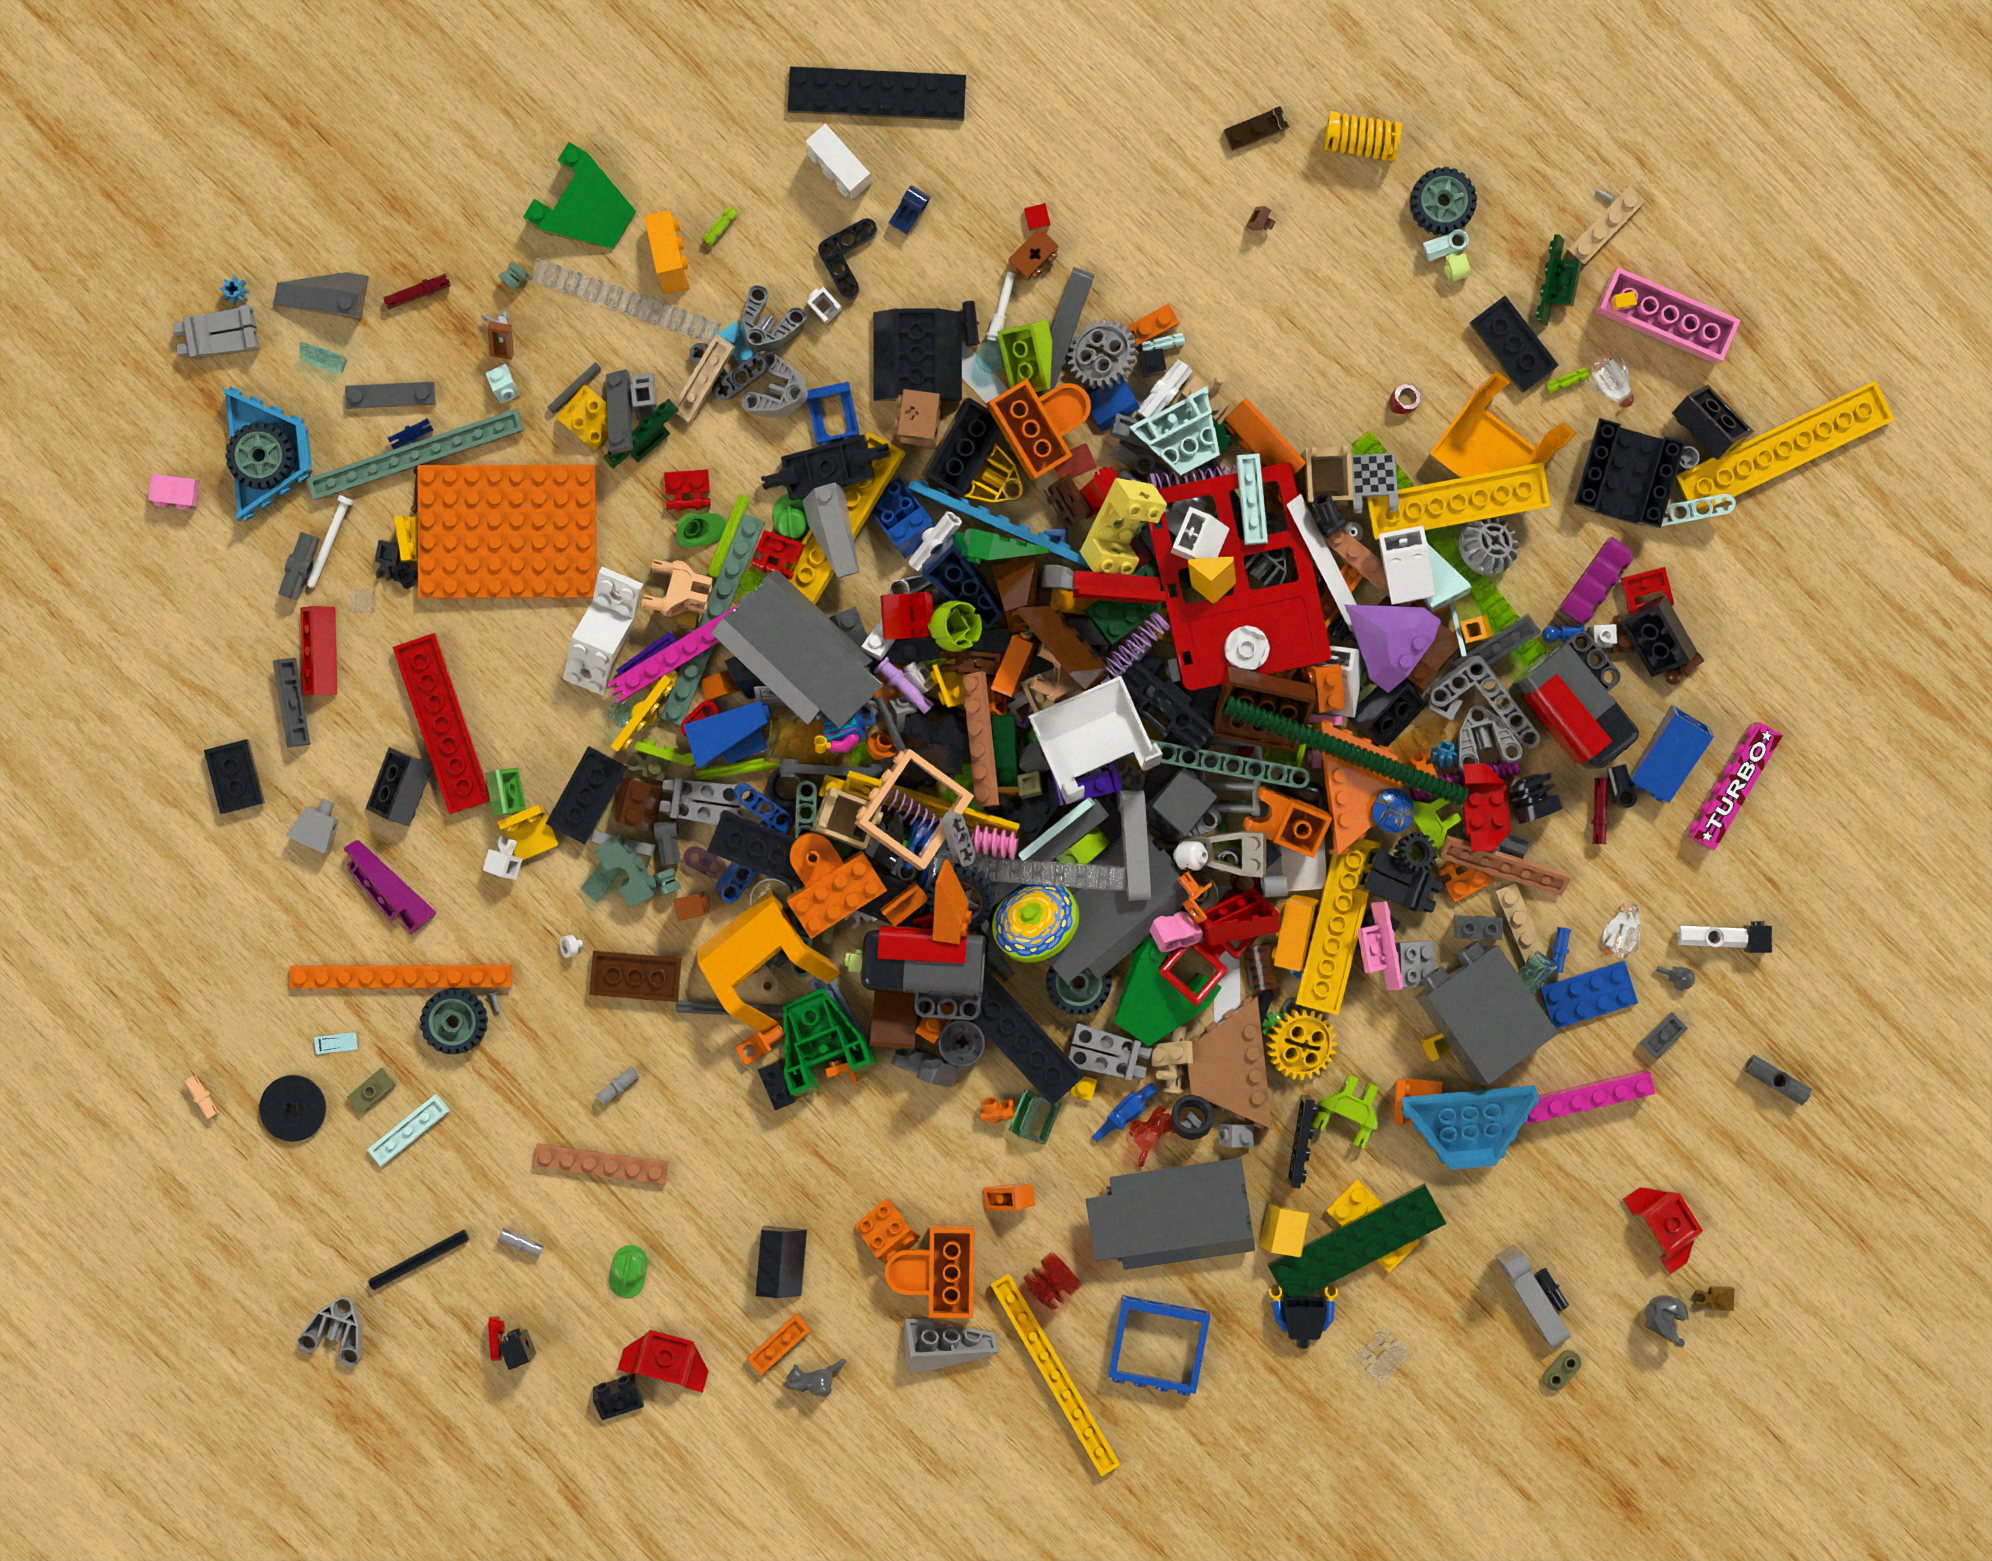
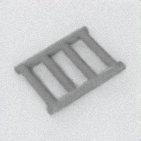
(1253, 808)

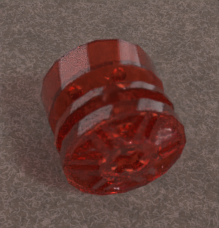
(1052, 1281)

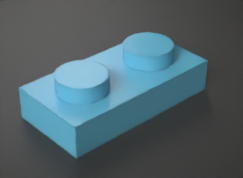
(733, 335)

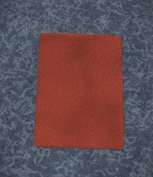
(1077, 464)

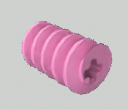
(994, 842)

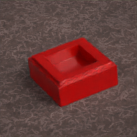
(1037, 217)

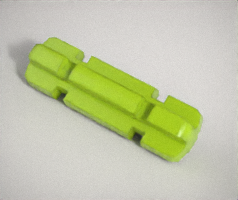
(719, 225)
(1567, 380)

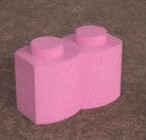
(173, 490)
(1175, 931)

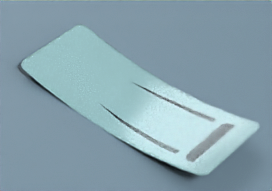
(335, 1043)

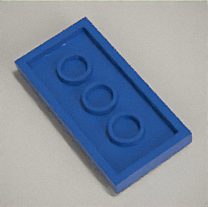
(1588, 994)

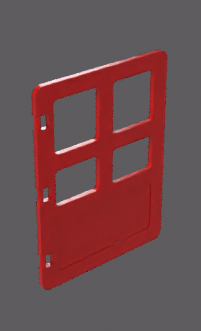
(1285, 612)

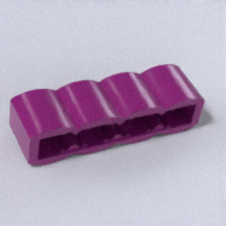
(1595, 581)

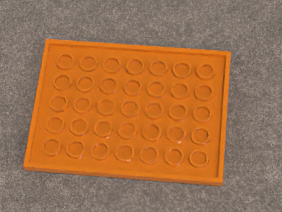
(507, 531)

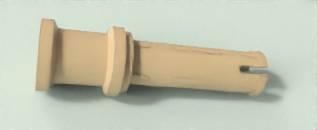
(1175, 1086)

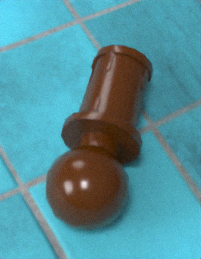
(1675, 676)

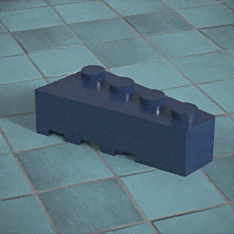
(962, 581)

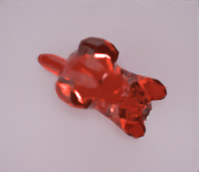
(1147, 1133)

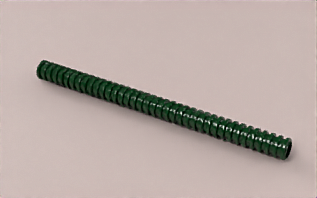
(1345, 751)

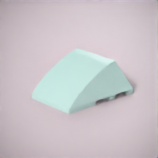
(1182, 433)

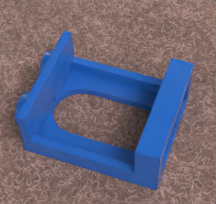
(817, 394)

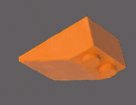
(950, 907)

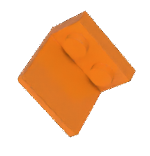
(1413, 1087)

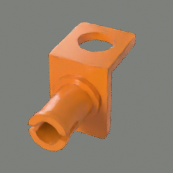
(1194, 891)
(761, 1043)

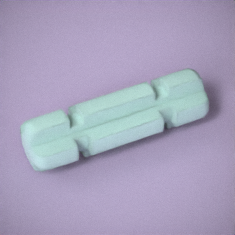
(1164, 342)

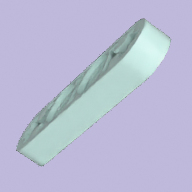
(1692, 513)

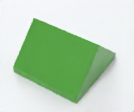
(505, 791)

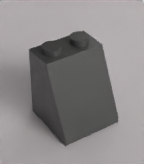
(1179, 805)

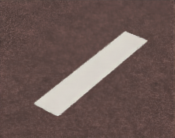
(984, 384)
(1322, 556)
(1230, 992)

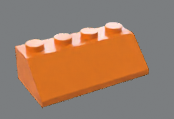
(1261, 437)

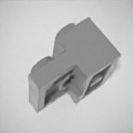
(1415, 960)

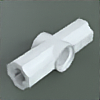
(1165, 390)
(934, 538)
(1725, 936)

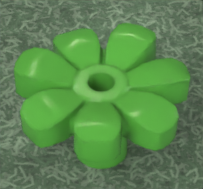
(1272, 1020)

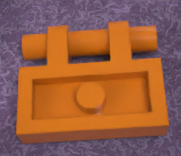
(1463, 883)

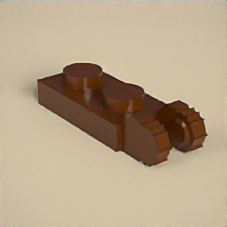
(971, 662)

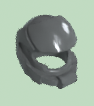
(1660, 1316)

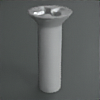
(1603, 194)
(494, 1001)

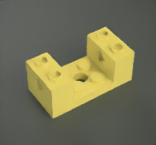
(1108, 543)

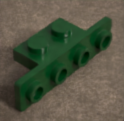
(1560, 281)
(646, 434)

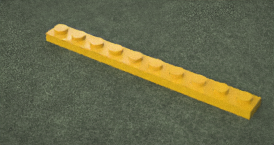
(1055, 1374)

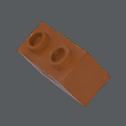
(1022, 261)
(692, 906)

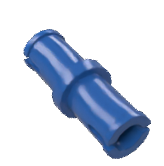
(1560, 948)

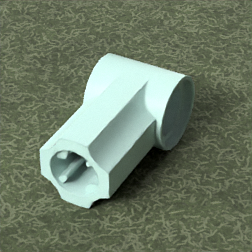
(1443, 245)

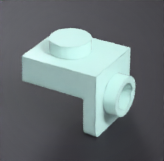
(502, 384)

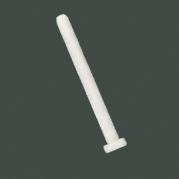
(330, 537)

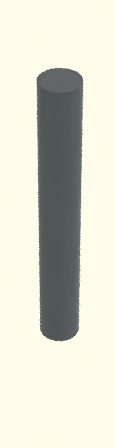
(574, 387)
(889, 723)

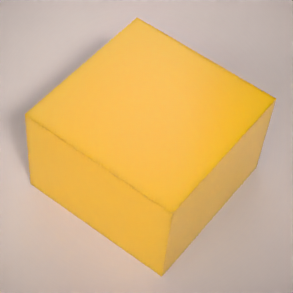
(1623, 301)

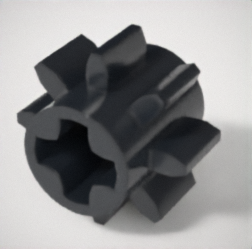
(1340, 629)

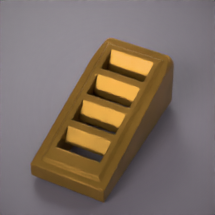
(688, 619)
(1010, 793)

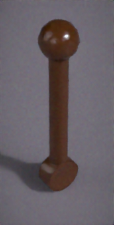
(414, 508)

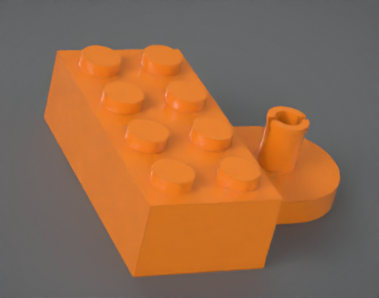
(1037, 424)
(831, 885)
(941, 1272)

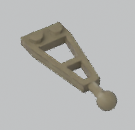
(1252, 851)

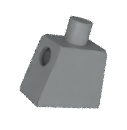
(316, 827)

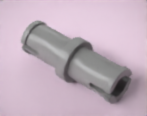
(617, 1085)
(520, 1242)

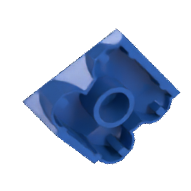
(1110, 401)

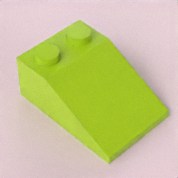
(1027, 354)

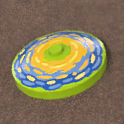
(1035, 922)

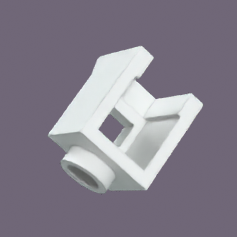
(816, 297)
(1603, 635)
(919, 676)

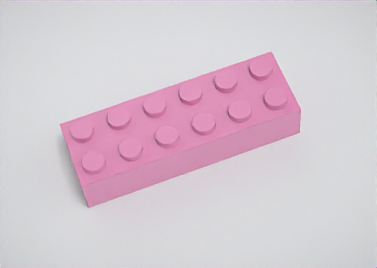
(1670, 317)

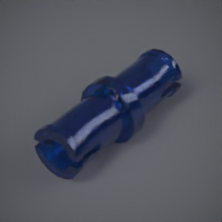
(410, 433)

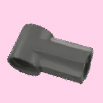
(667, 837)

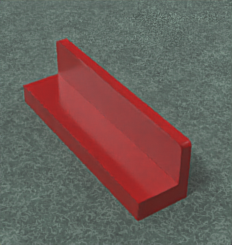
(1117, 587)
(318, 650)

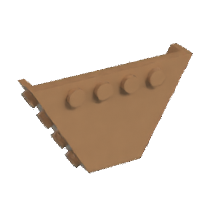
(1231, 1065)

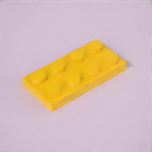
(1357, 1201)

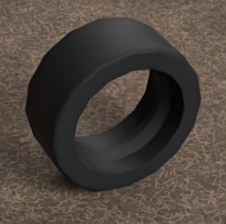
(774, 795)
(1192, 1133)

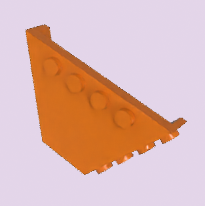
(1351, 790)

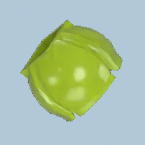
(965, 623)

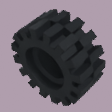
(1404, 856)

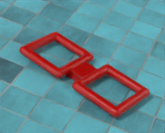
(1211, 955)

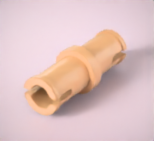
(201, 1096)

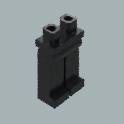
(1411, 895)

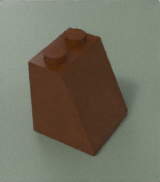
(1017, 588)
(637, 803)
(894, 1020)

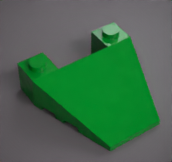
(589, 207)
(984, 545)
(1150, 1003)
(816, 1035)

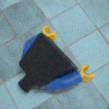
(1304, 1316)

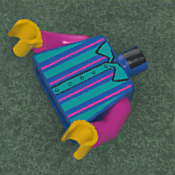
(847, 736)

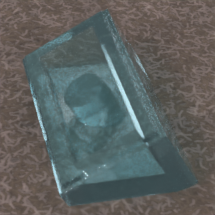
(322, 358)
(600, 882)
(1537, 971)

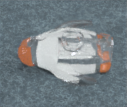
(1612, 380)
(1623, 932)

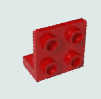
(906, 615)

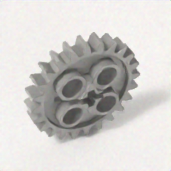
(1113, 336)

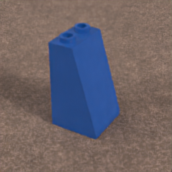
(723, 732)
(1671, 754)

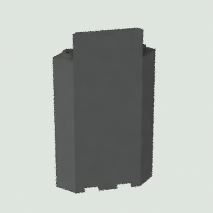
(798, 652)
(1112, 925)
(1172, 1215)

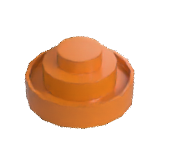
(881, 746)

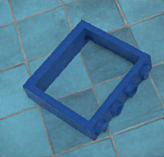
(1165, 1309)

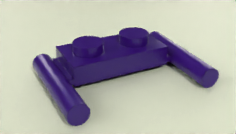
(1095, 784)

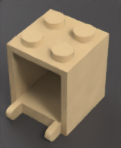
(1328, 471)
(838, 817)

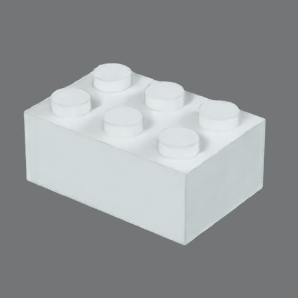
(838, 162)

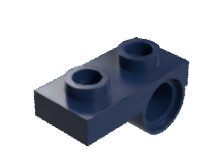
(909, 210)

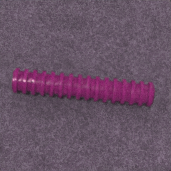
(1501, 768)

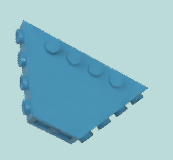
(246, 411)
(1471, 1126)

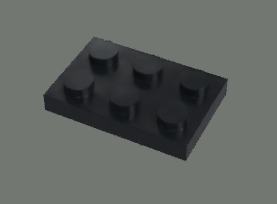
(234, 776)

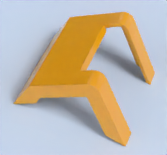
(1483, 444)
(747, 946)

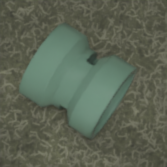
(518, 272)
(665, 876)

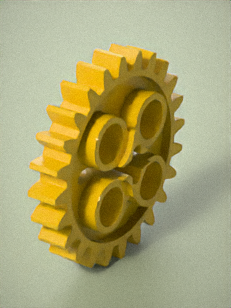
(1296, 1064)

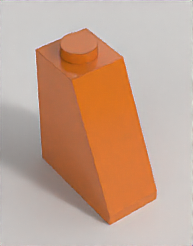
(1015, 664)

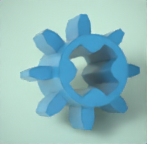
(231, 285)
(1444, 754)

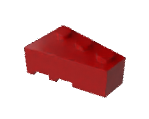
(1098, 489)
(1240, 918)

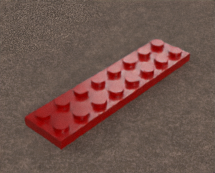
(442, 723)

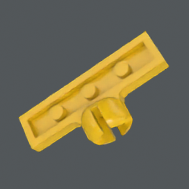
(643, 714)

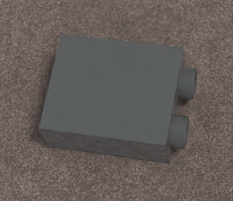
(1485, 1012)

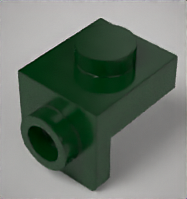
(1223, 438)

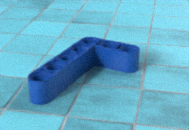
(768, 817)

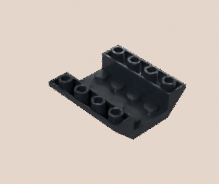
(917, 352)
(1629, 474)

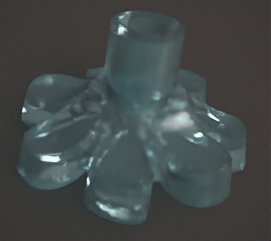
(620, 713)

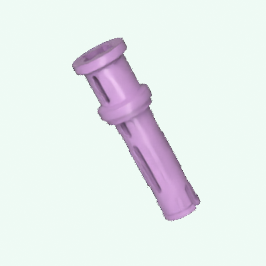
(896, 678)

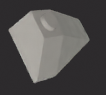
(830, 523)
(939, 1345)

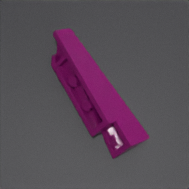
(387, 889)

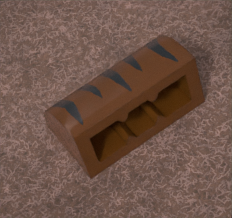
(1259, 967)

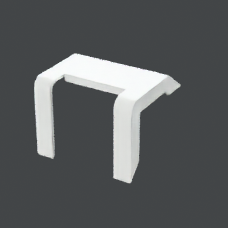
(1091, 733)

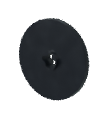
(292, 1125)

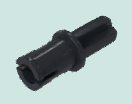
(970, 323)
(1551, 1289)

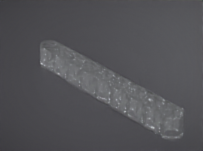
(624, 301)
(1042, 872)

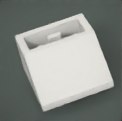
(1199, 536)

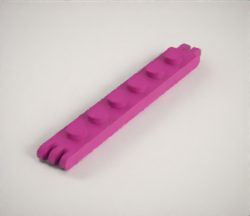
(666, 660)

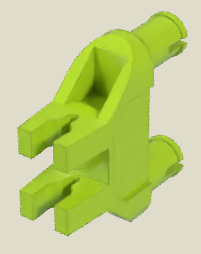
(1430, 824)
(1351, 1107)

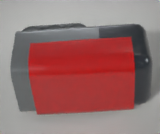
(1575, 702)
(932, 970)

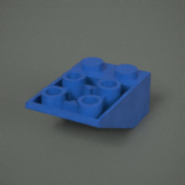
(901, 517)

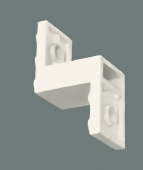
(602, 631)

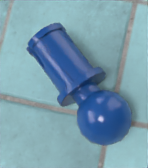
(1551, 633)

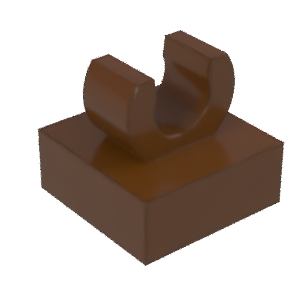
(1259, 219)

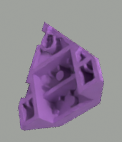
(1392, 639)

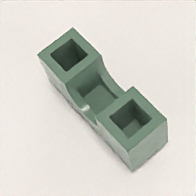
(620, 853)

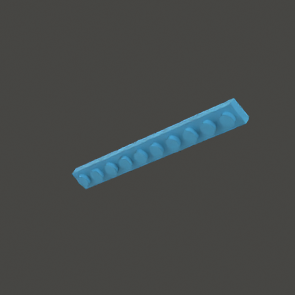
(1001, 522)

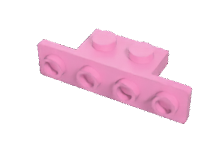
(1379, 947)

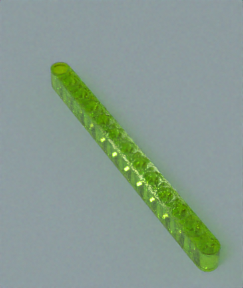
(1446, 545)

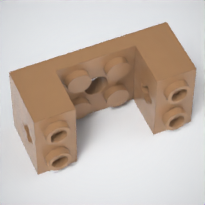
(918, 419)

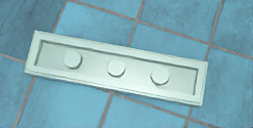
(1252, 499)
(1056, 829)
(408, 1130)

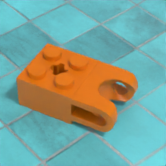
(1283, 819)

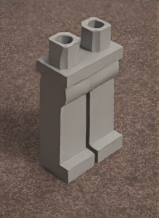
(218, 333)
(685, 798)
(1119, 1064)

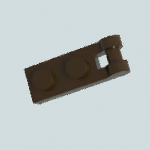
(1255, 129)

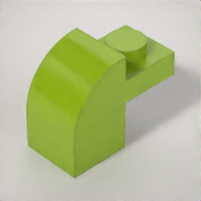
(1085, 848)

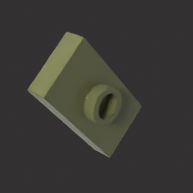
(371, 1090)

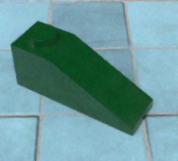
(1006, 750)

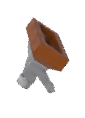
(499, 335)

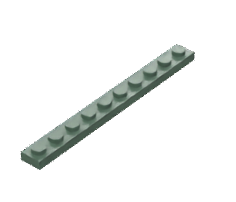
(415, 454)
(718, 603)

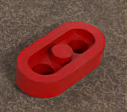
(698, 713)
(496, 1328)

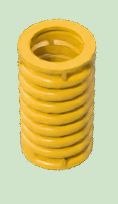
(1360, 130)

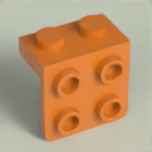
(1327, 685)
(886, 1231)

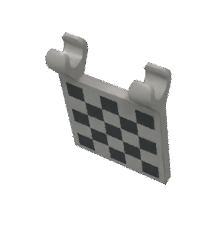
(1374, 477)

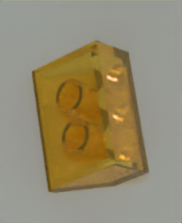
(796, 741)

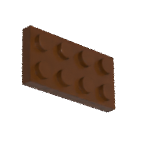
(635, 976)

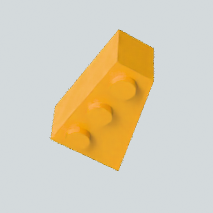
(667, 251)
(1294, 932)

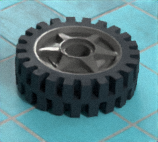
(977, 890)

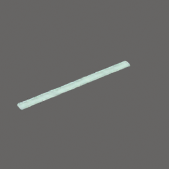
(1457, 628)

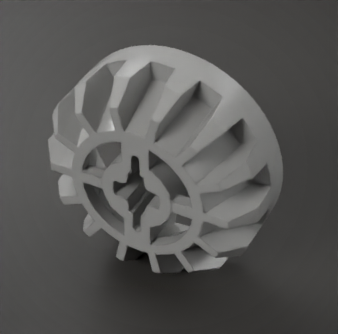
(1486, 550)

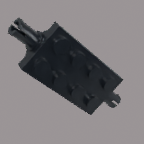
(839, 463)

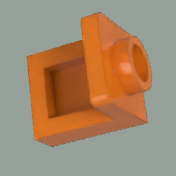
(838, 1067)

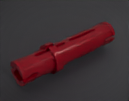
(417, 291)
(1600, 811)

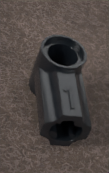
(1329, 517)
(1621, 783)

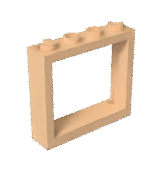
(877, 795)

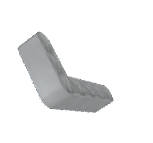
(1492, 695)
(1135, 843)
(1274, 883)
(1533, 1297)

